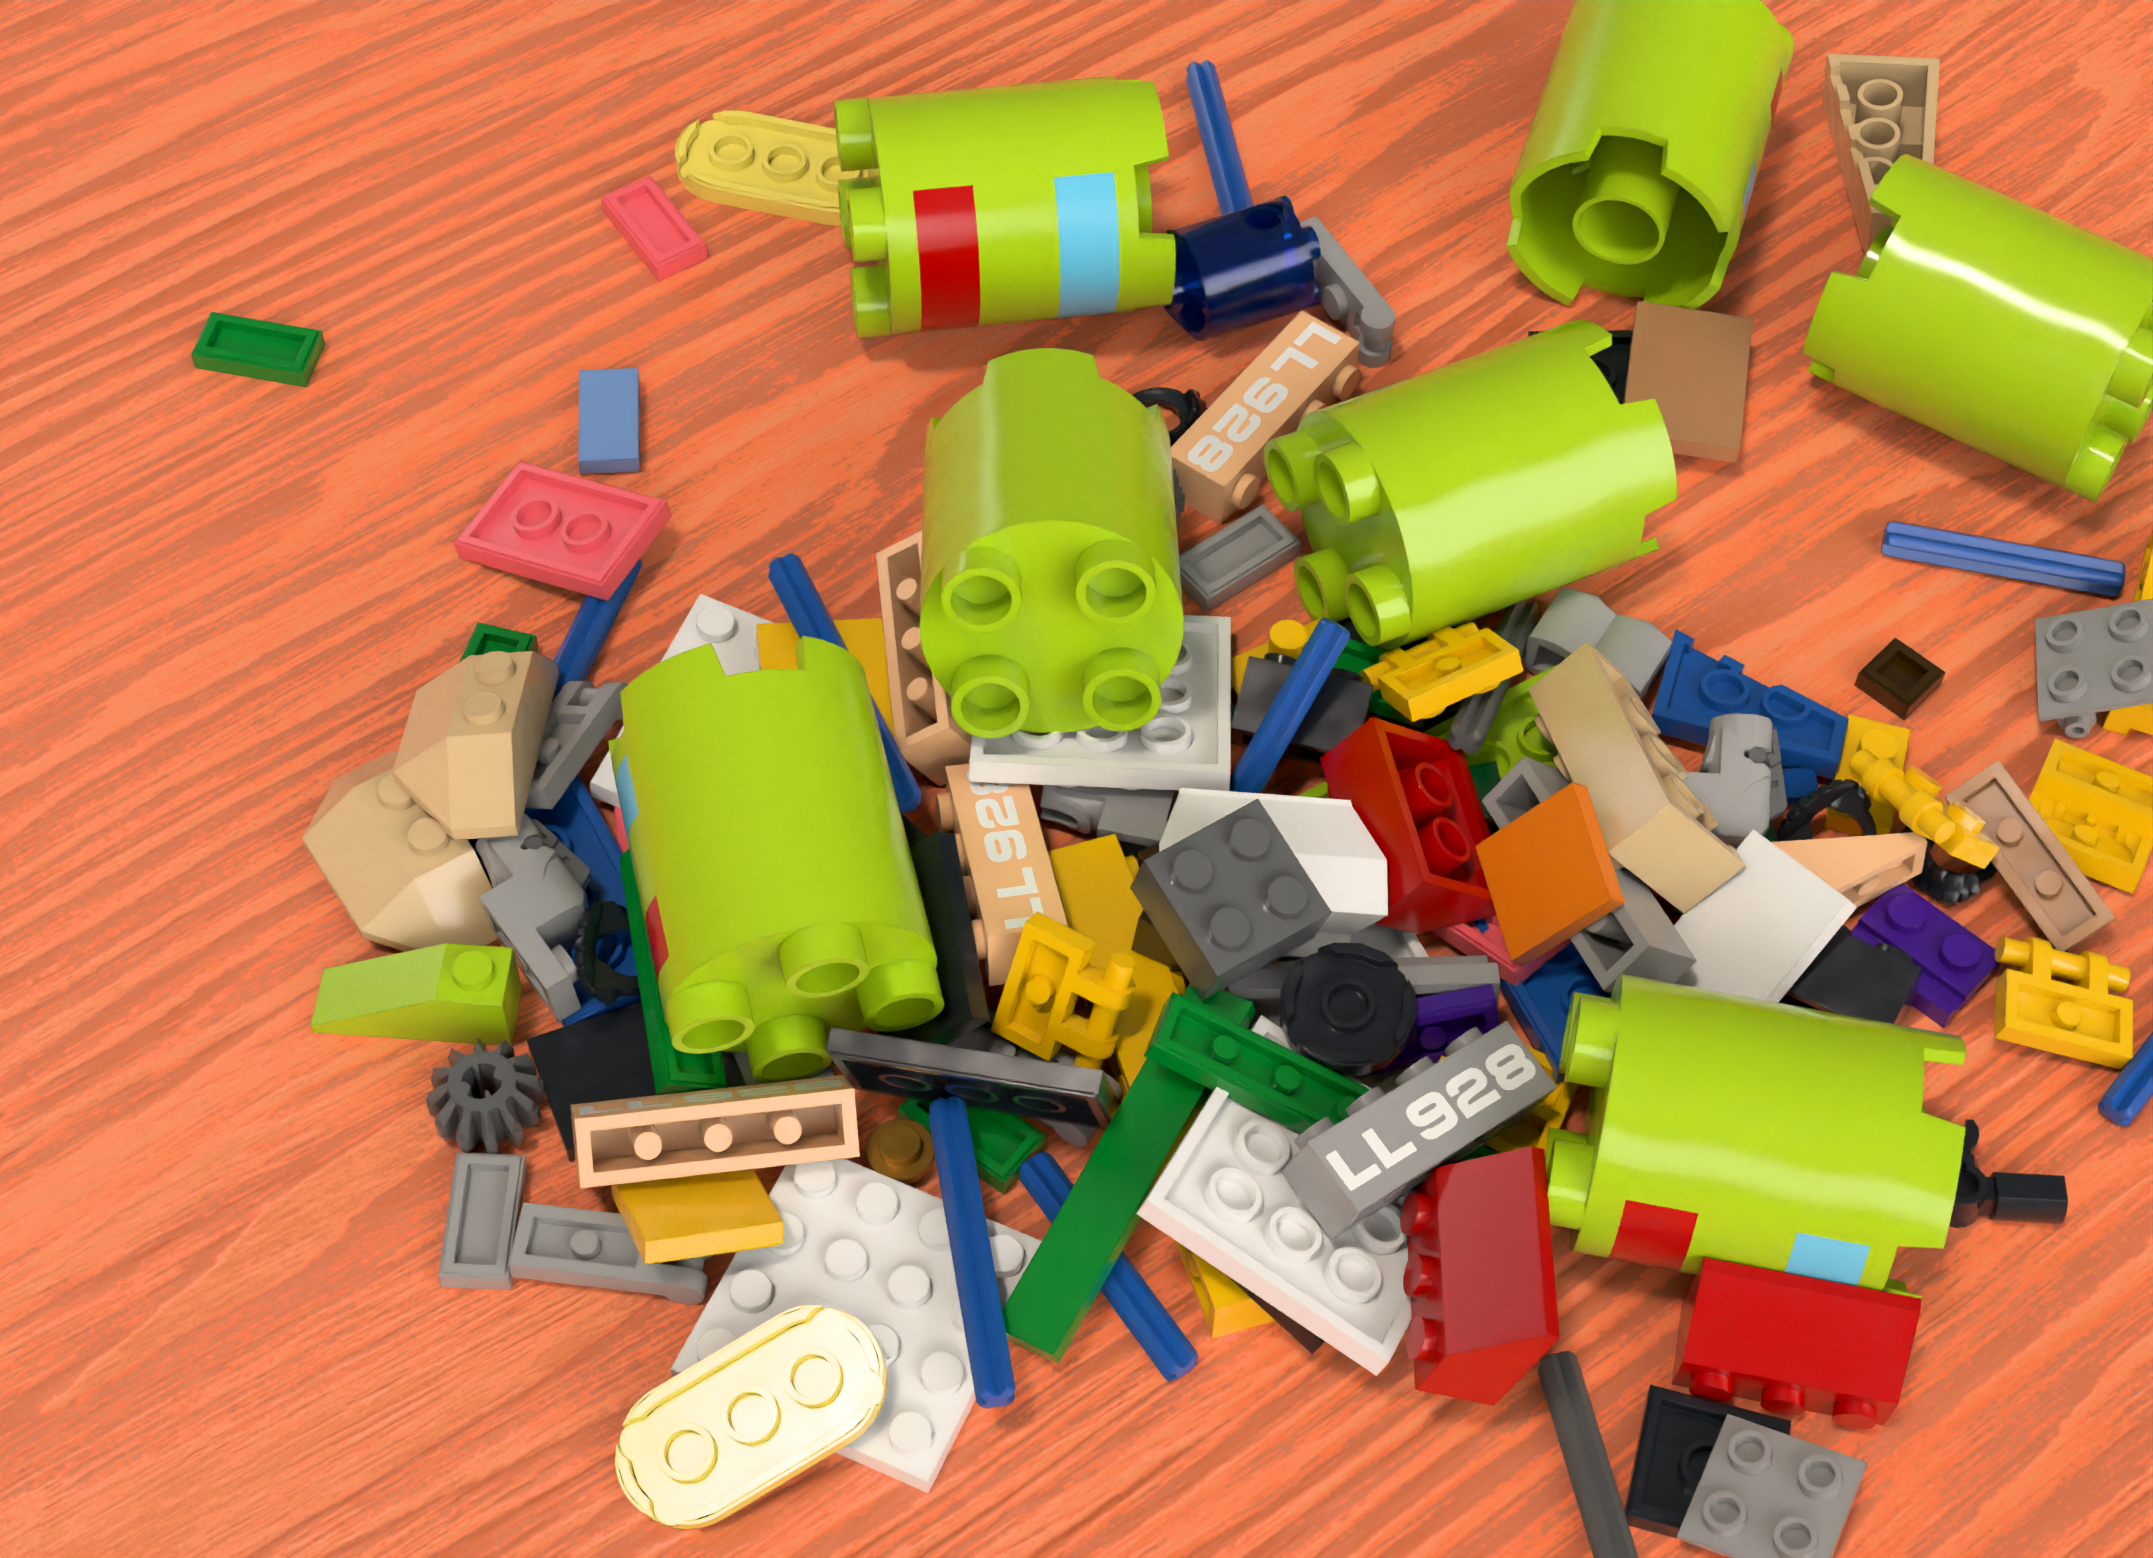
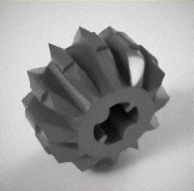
(485, 1097)

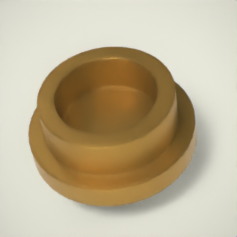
(900, 1150)

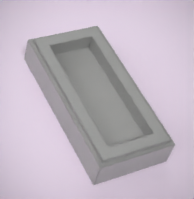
(1236, 557)
(482, 1220)

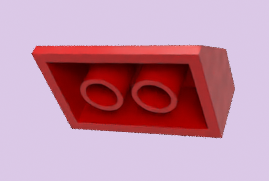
(1423, 818)
(1480, 1275)
(1794, 1343)

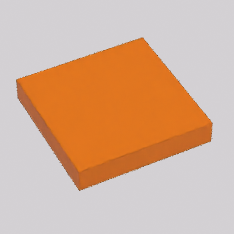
(1549, 874)

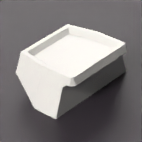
(1325, 840)

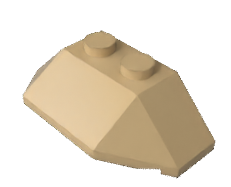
(477, 742)
(396, 864)

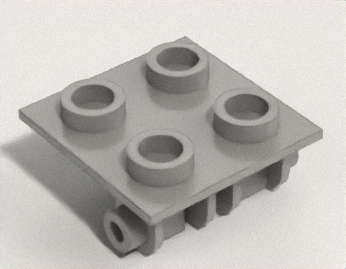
(2094, 663)
(1770, 1495)

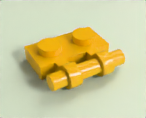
(1443, 670)
(1919, 808)
(1044, 987)
(2060, 1016)

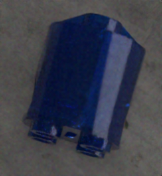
(1243, 269)

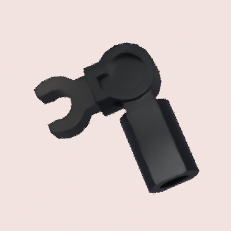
(2005, 1195)

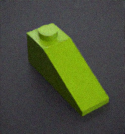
(424, 995)

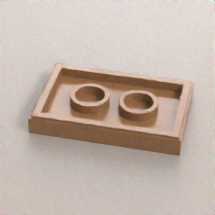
(1695, 372)

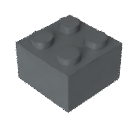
(1229, 899)

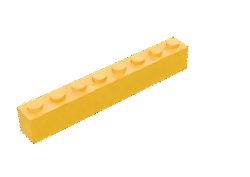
(1100, 905)

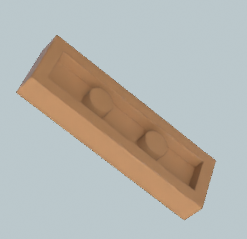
(2034, 860)

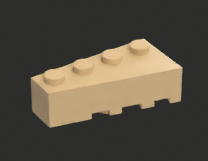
(1875, 116)
(1632, 779)

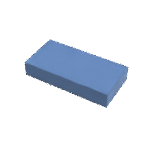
(609, 421)

